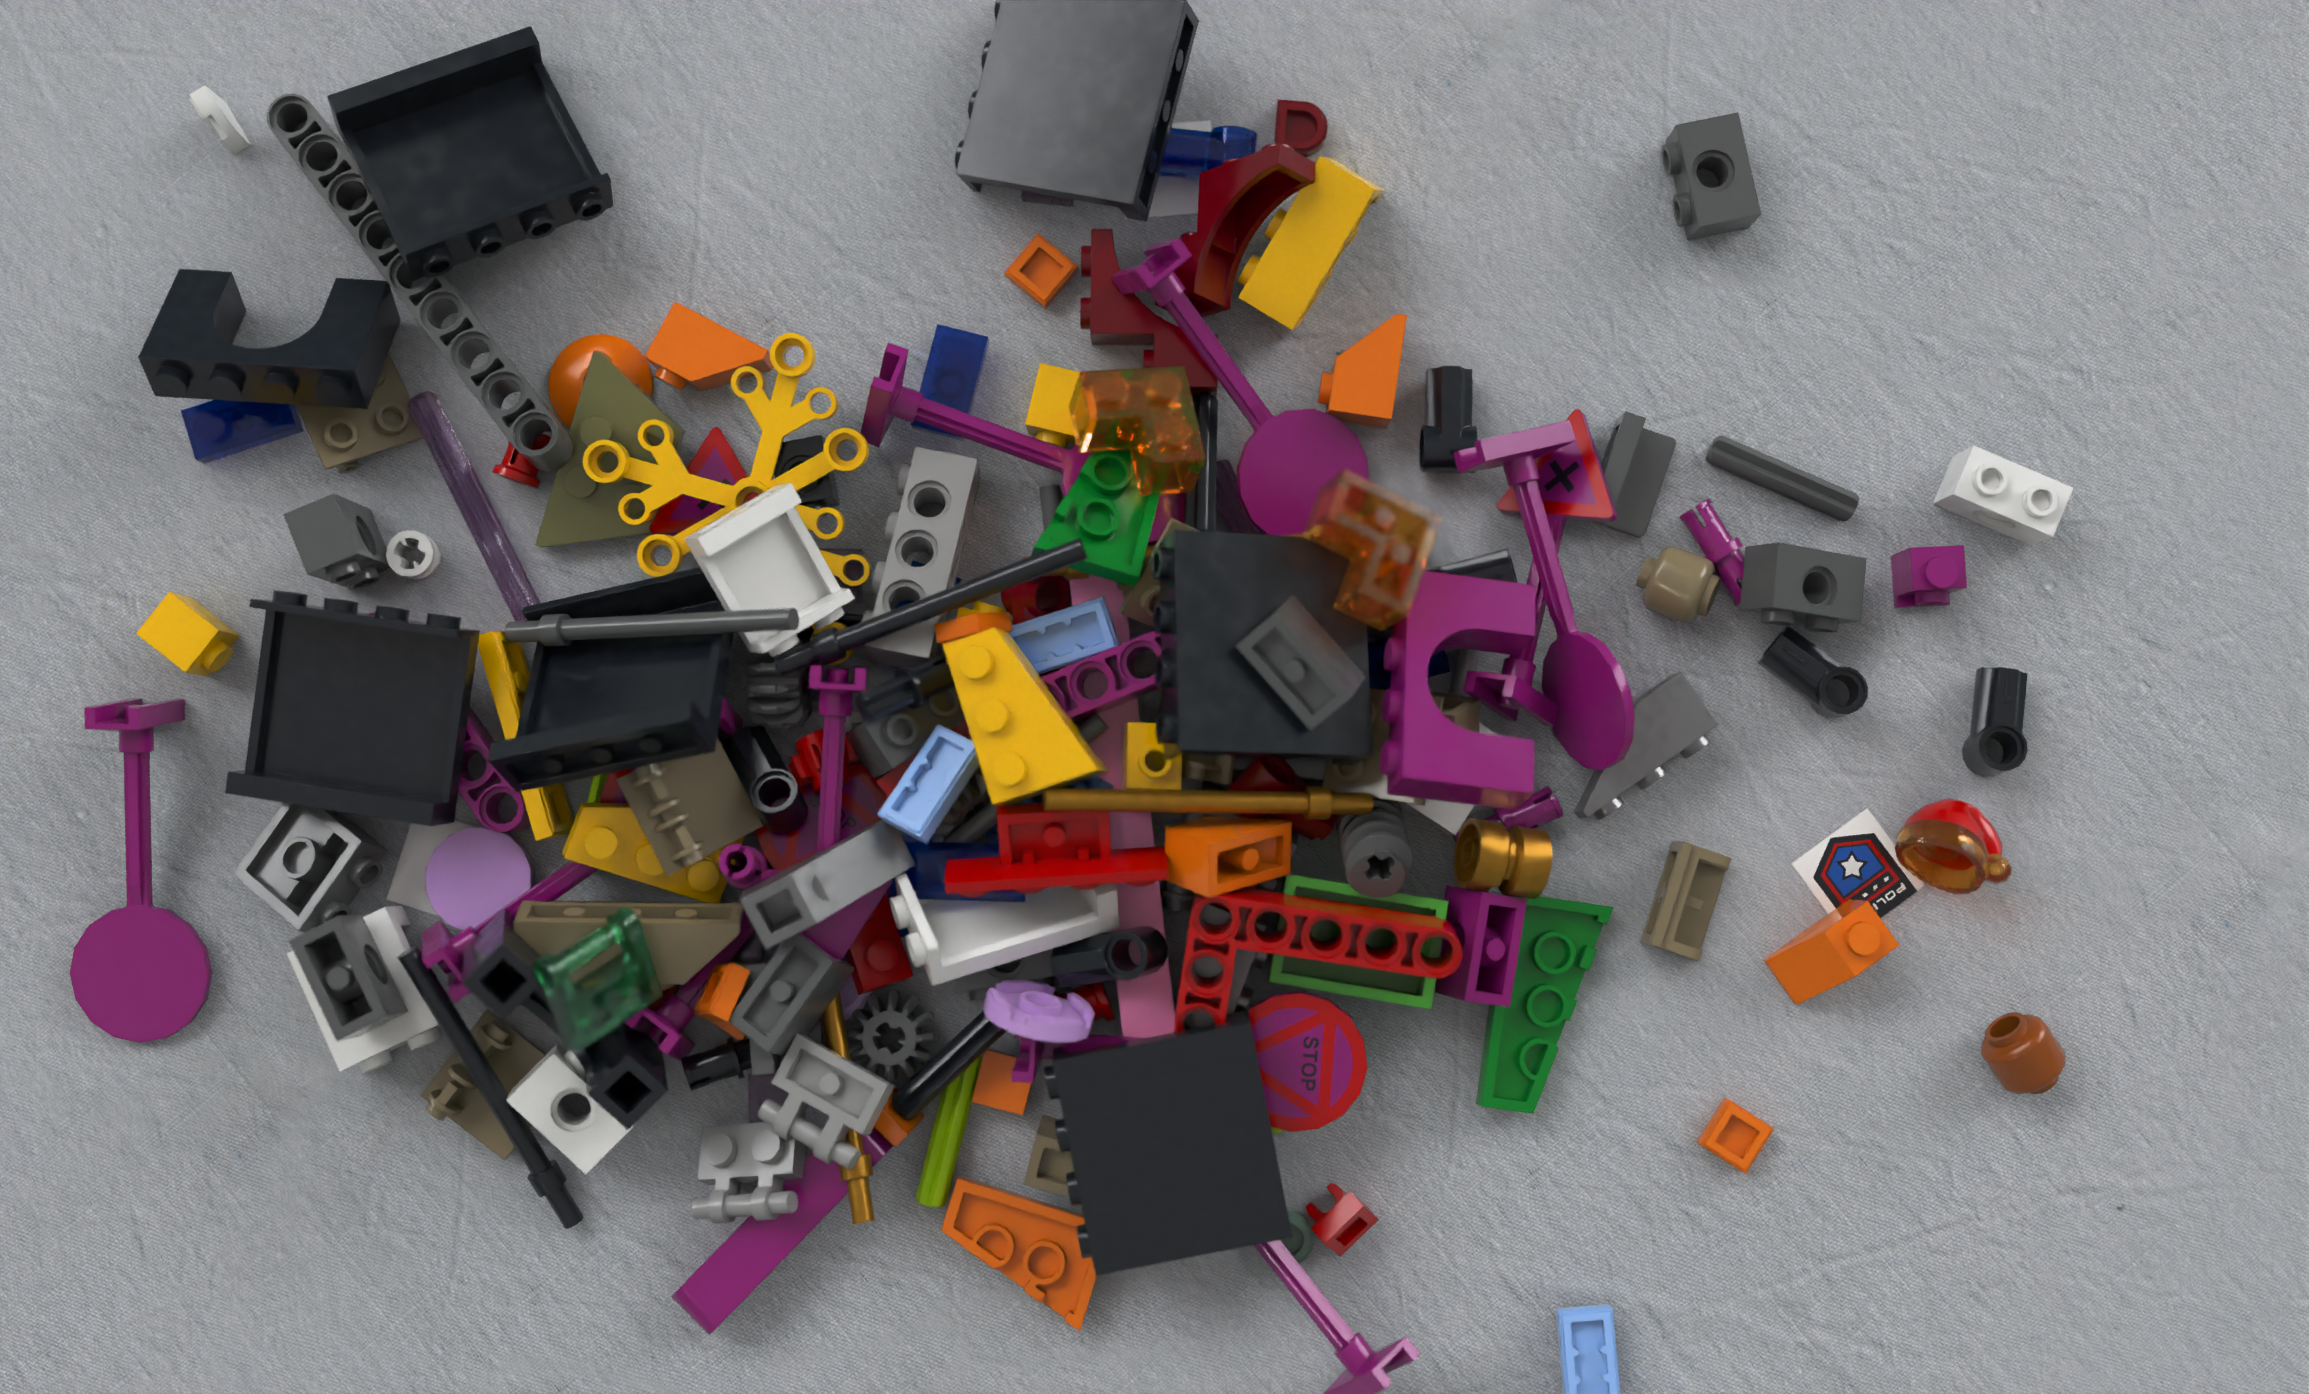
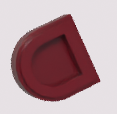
(1300, 126)

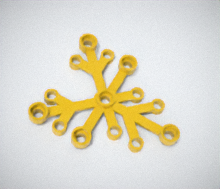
(776, 419)

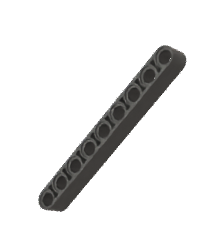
(429, 303)

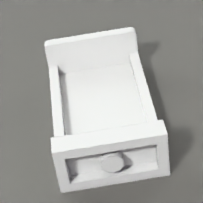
(972, 936)

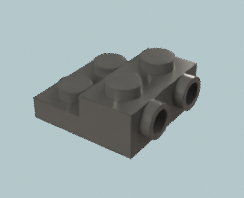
(310, 865)

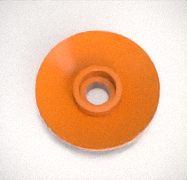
(572, 366)

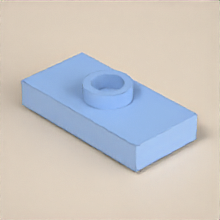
(1066, 635)
(931, 784)
(1588, 1350)

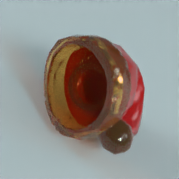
(1951, 847)

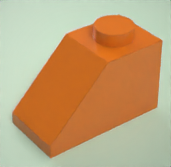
(701, 352)
(1366, 377)
(1227, 853)
(1831, 951)

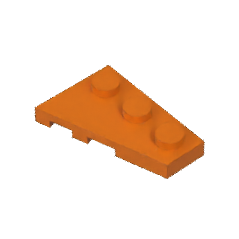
(1026, 1242)

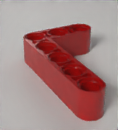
(1296, 941)

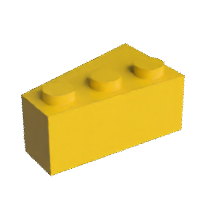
(1307, 243)
(1015, 721)

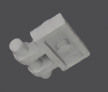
(833, 1086)
(745, 1155)

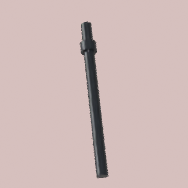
(832, 644)
(544, 1175)

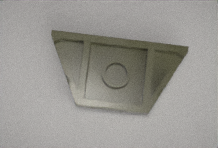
(613, 411)

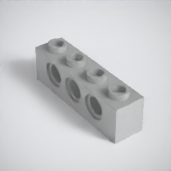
(929, 478)

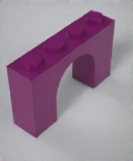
(1425, 749)

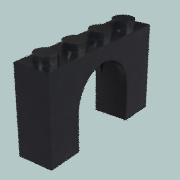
(328, 366)
(621, 1068)

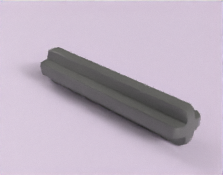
(1782, 478)

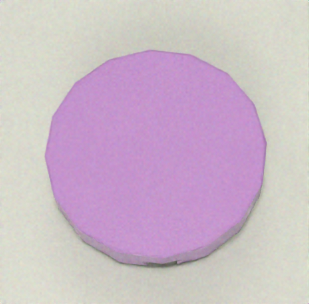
(477, 875)
(1036, 1013)

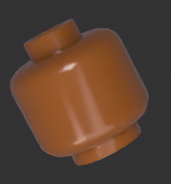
(2023, 1053)

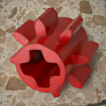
(808, 761)

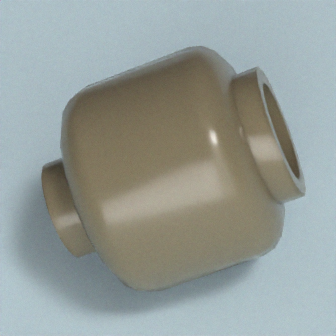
(1678, 584)

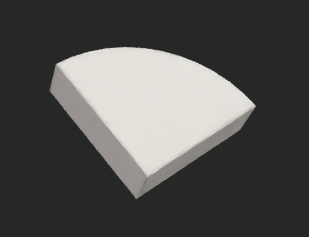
(223, 120)

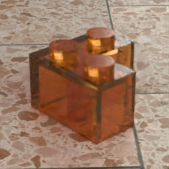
(1144, 413)
(1382, 538)

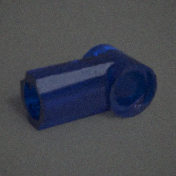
(1198, 151)

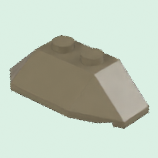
(678, 934)

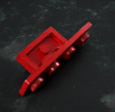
(1054, 851)

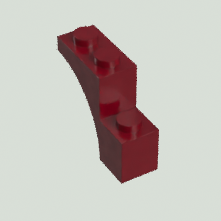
(1230, 210)
(1127, 321)

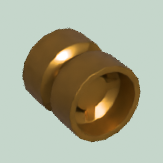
(1508, 859)

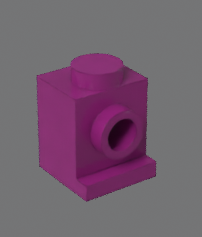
(1927, 575)

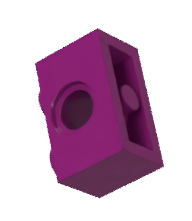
(1490, 939)

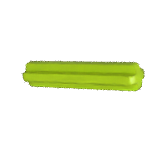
(947, 1138)

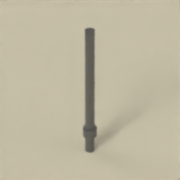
(562, 629)

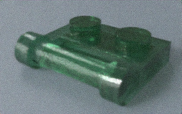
(608, 993)

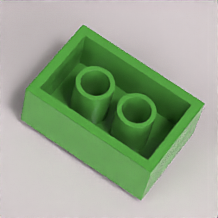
(1355, 980)

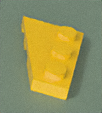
(613, 841)

